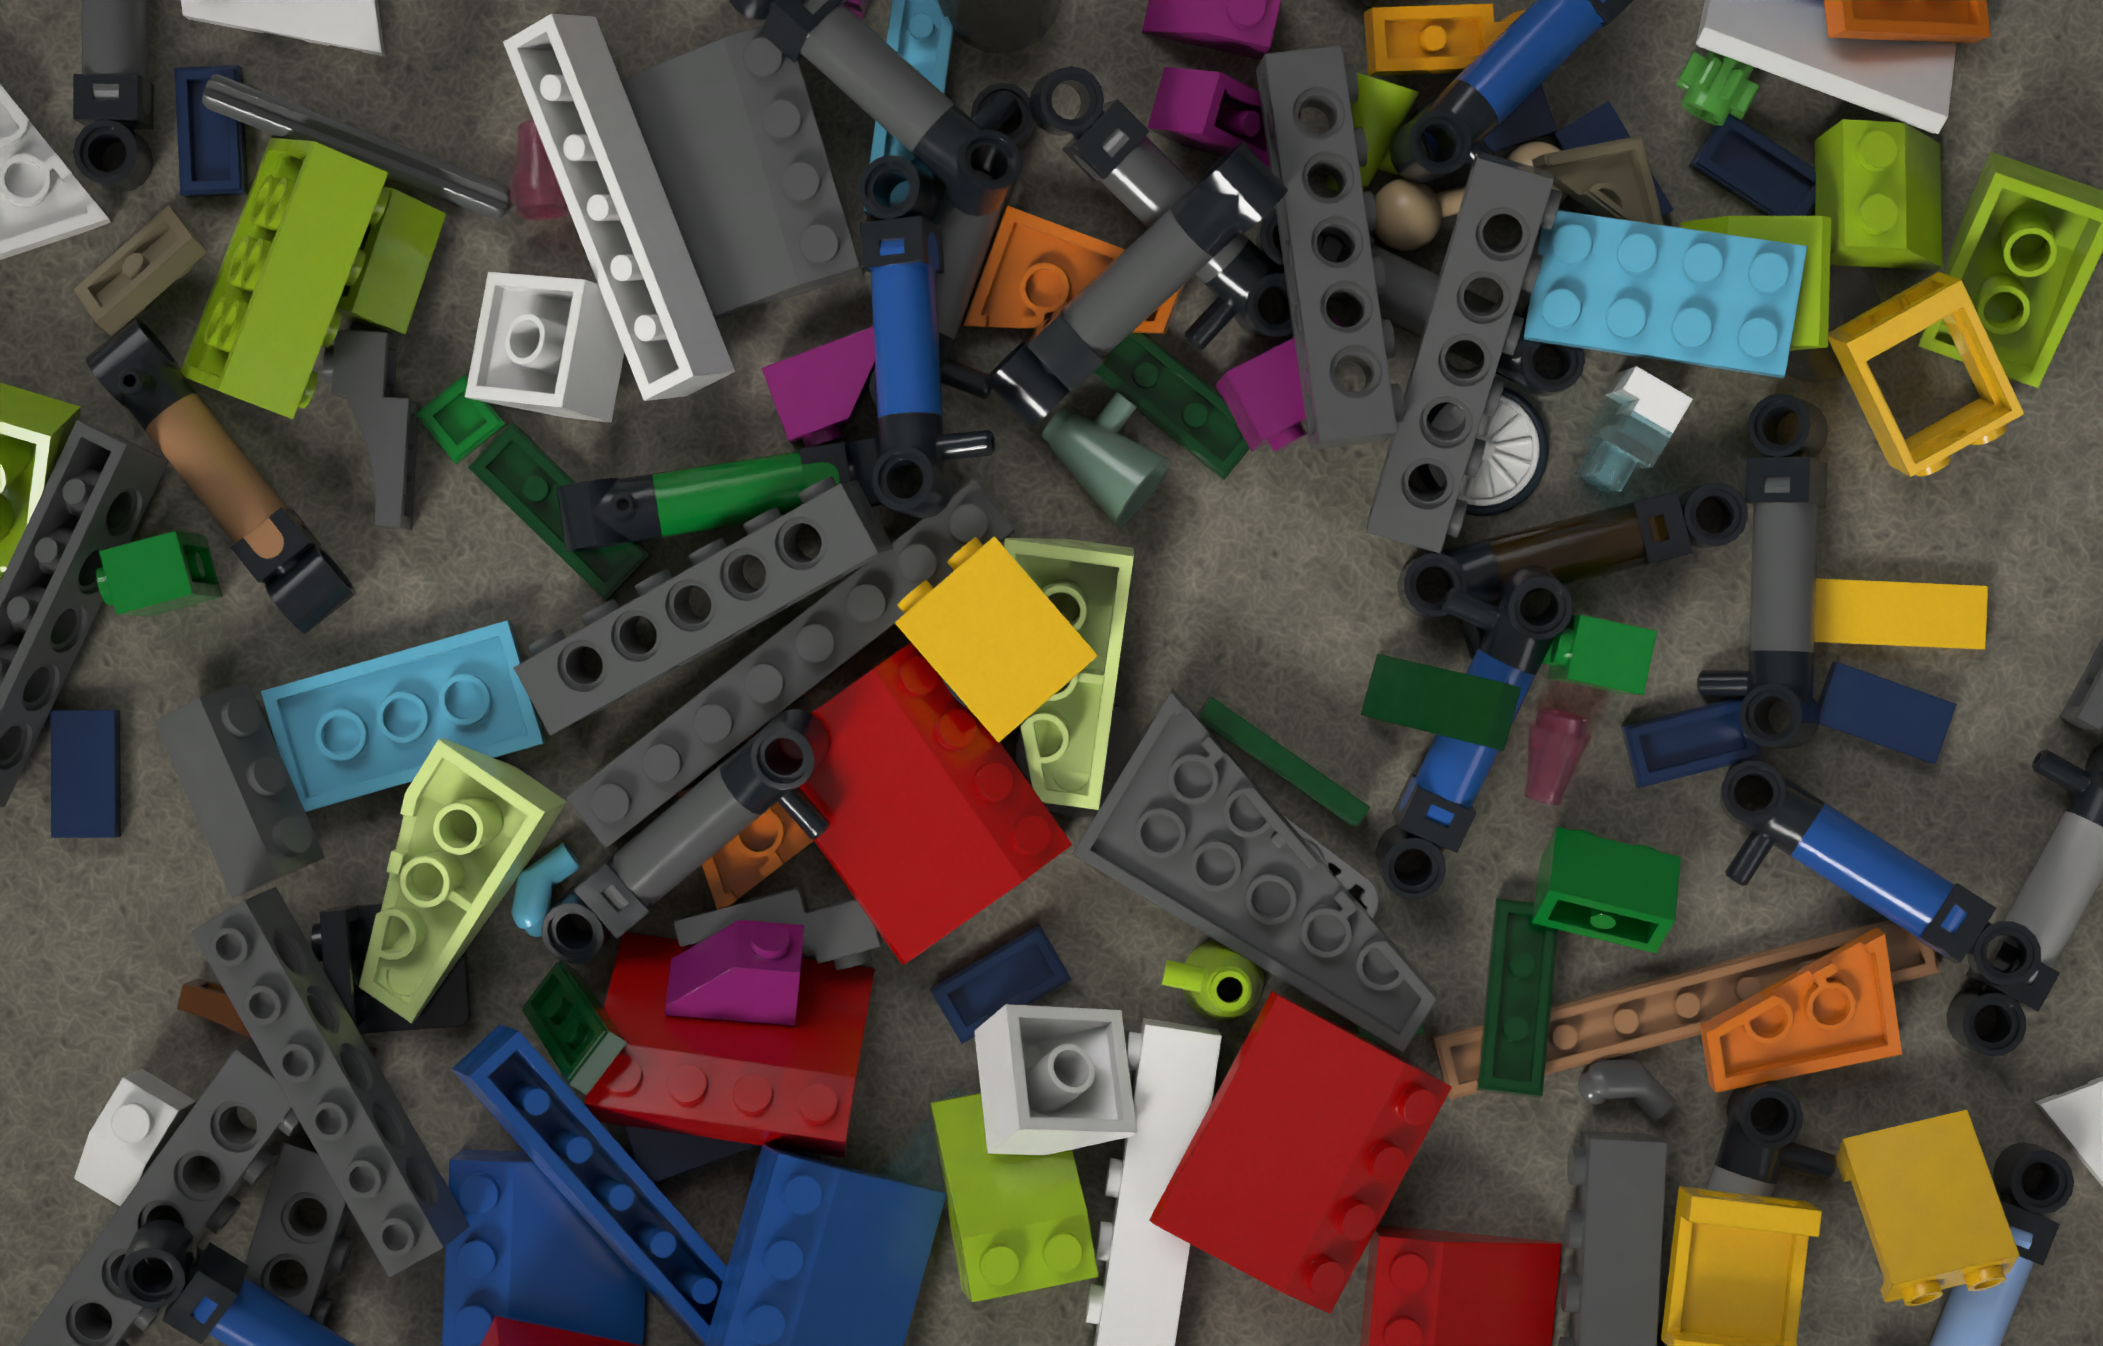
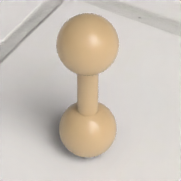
(1412, 212)

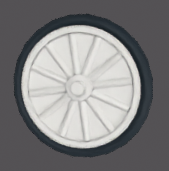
(1511, 459)

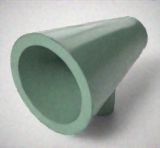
(1106, 464)

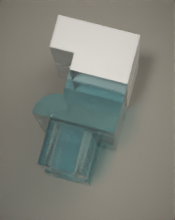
(1637, 431)

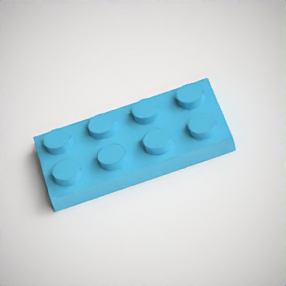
(1666, 293)
(383, 716)

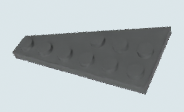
(1224, 859)

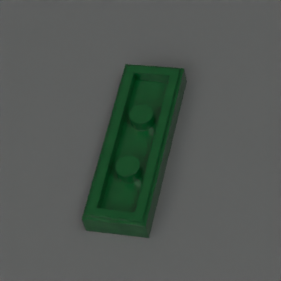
(1175, 401)
(527, 484)
(1441, 701)
(1282, 762)
(1517, 1002)
(573, 1027)

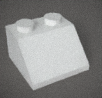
(546, 347)
(1053, 1079)

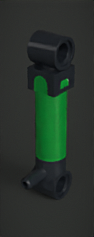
(708, 496)

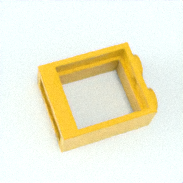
(1895, 321)

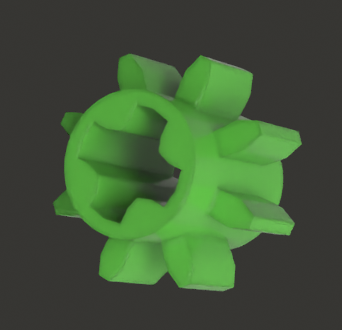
(1716, 87)

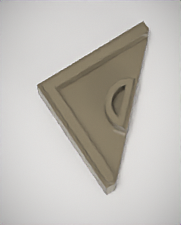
(1607, 179)

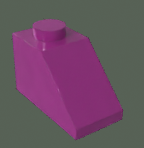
(1221, 25)
(1208, 112)
(822, 388)
(1267, 397)
(739, 974)

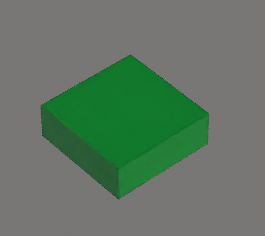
(460, 422)

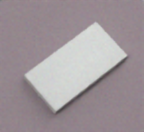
(1791, 40)

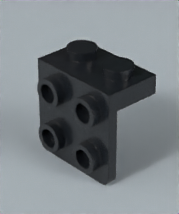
(342, 946)

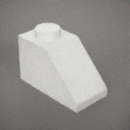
(130, 1134)

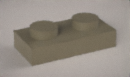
(140, 271)

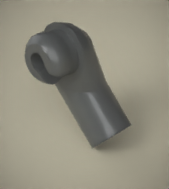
(1625, 1080)

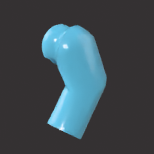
(535, 887)

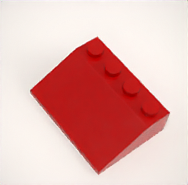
(921, 805)
(734, 1076)
(1300, 1153)
(1458, 1289)

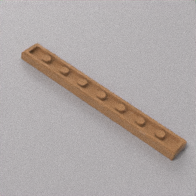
(1672, 1004)

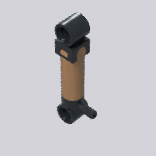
(264, 531)

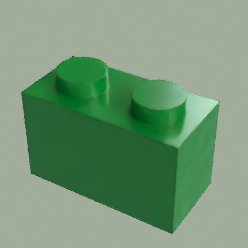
(158, 574)
(1602, 655)
(1607, 889)

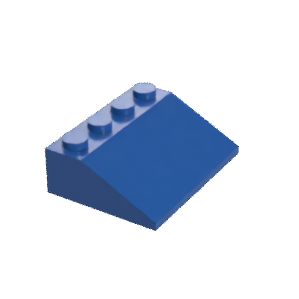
(824, 1256)
(530, 1257)

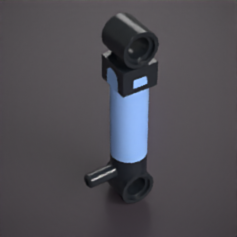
(1984, 1315)

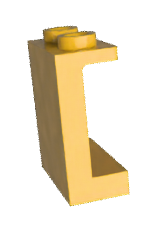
(994, 636)
(1929, 1207)
(1737, 1269)

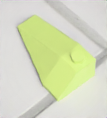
(1071, 730)
(457, 854)

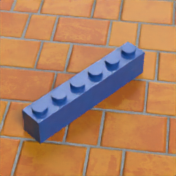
(596, 1176)

